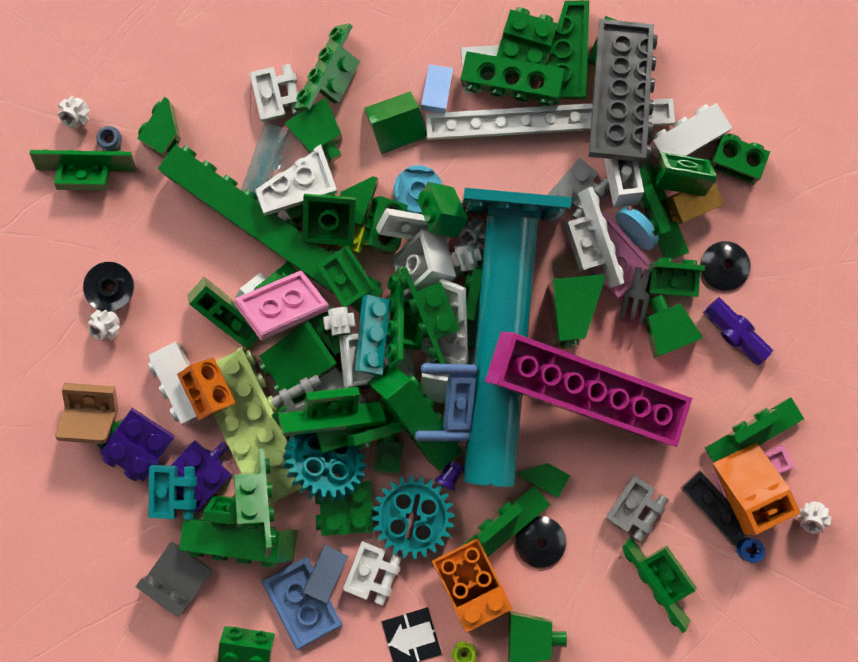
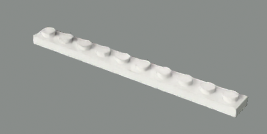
(526, 120)

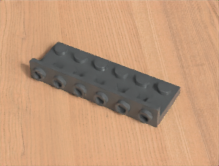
(623, 91)

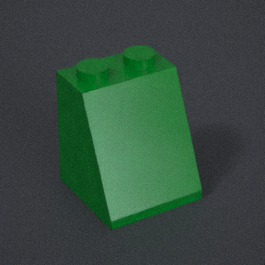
(572, 307)
(297, 357)

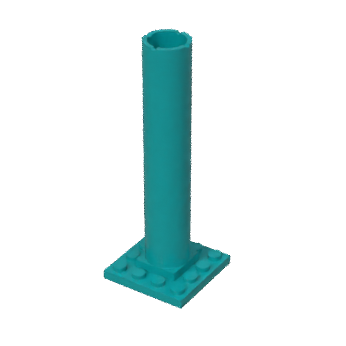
(502, 308)

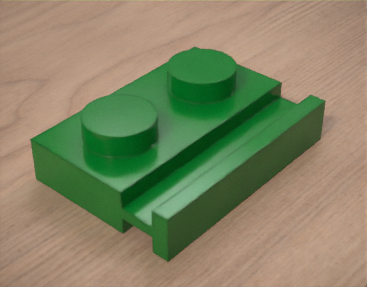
(345, 276)

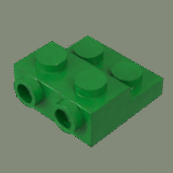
(527, 36)
(347, 515)

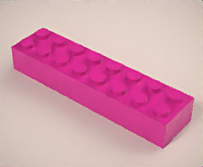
(588, 389)

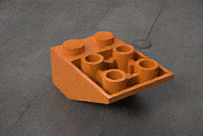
(755, 490)
(472, 585)

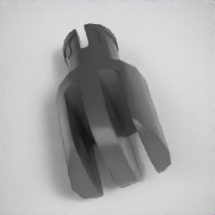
(637, 291)

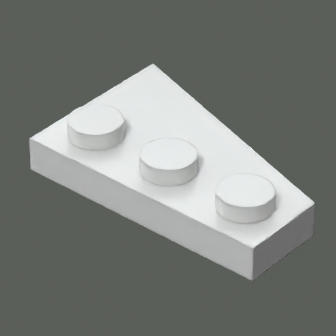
(287, 189)
(454, 345)

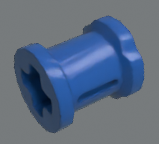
(753, 557)

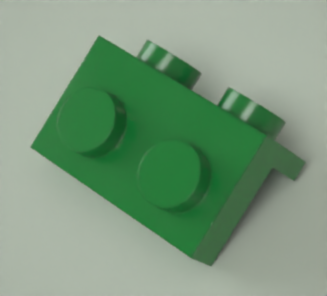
(674, 278)
(220, 511)
(245, 645)

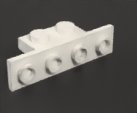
(591, 240)

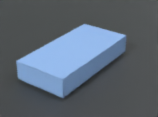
(437, 89)

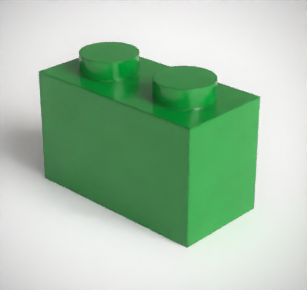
(442, 210)

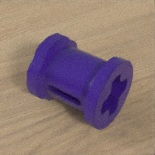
(450, 475)

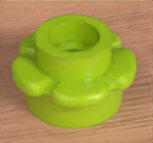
(462, 646)

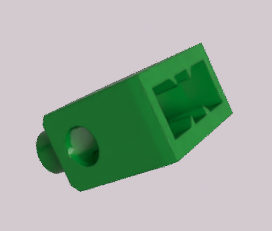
(316, 128)
(669, 327)
(532, 638)

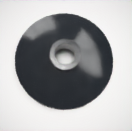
(715, 271)
(96, 285)
(527, 540)

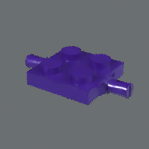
(208, 470)

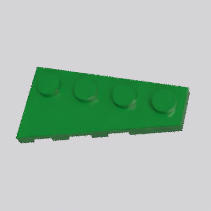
(571, 48)

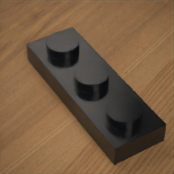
(713, 506)

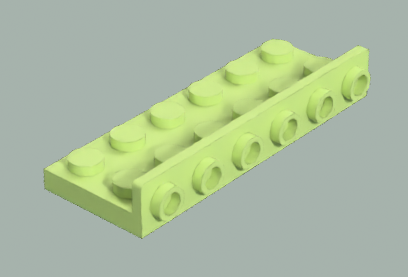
(249, 423)

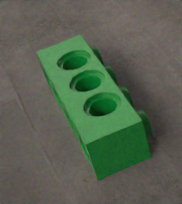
(477, 64)

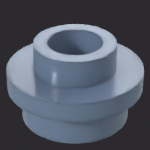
(104, 133)

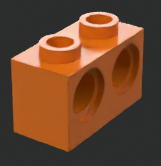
(206, 388)

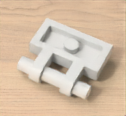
(268, 95)
(364, 571)

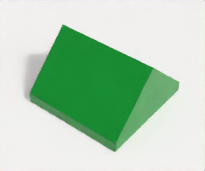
(396, 122)
(684, 174)
(329, 219)

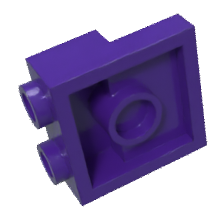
(136, 445)

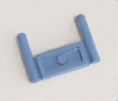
(458, 402)

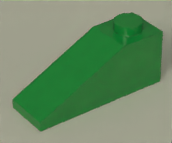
(221, 311)

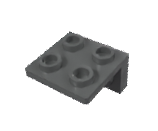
(175, 579)

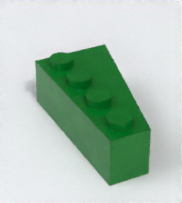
(414, 413)
(244, 544)

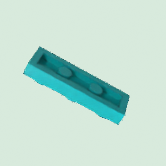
(372, 335)

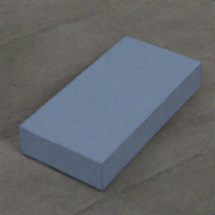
(325, 574)

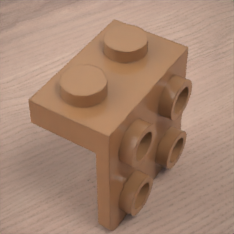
(87, 413)

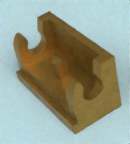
(691, 206)

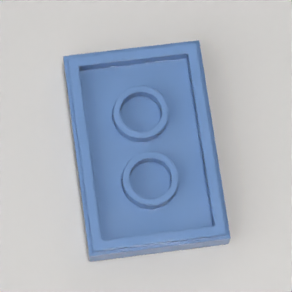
(301, 614)

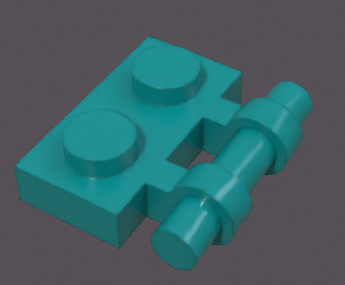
(163, 492)

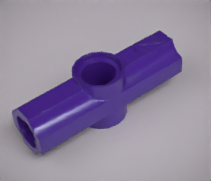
(738, 331)

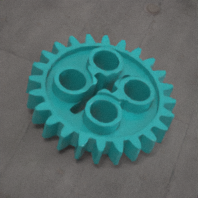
(323, 482)
(391, 511)

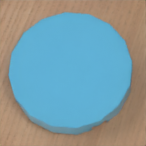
(411, 183)
(637, 228)

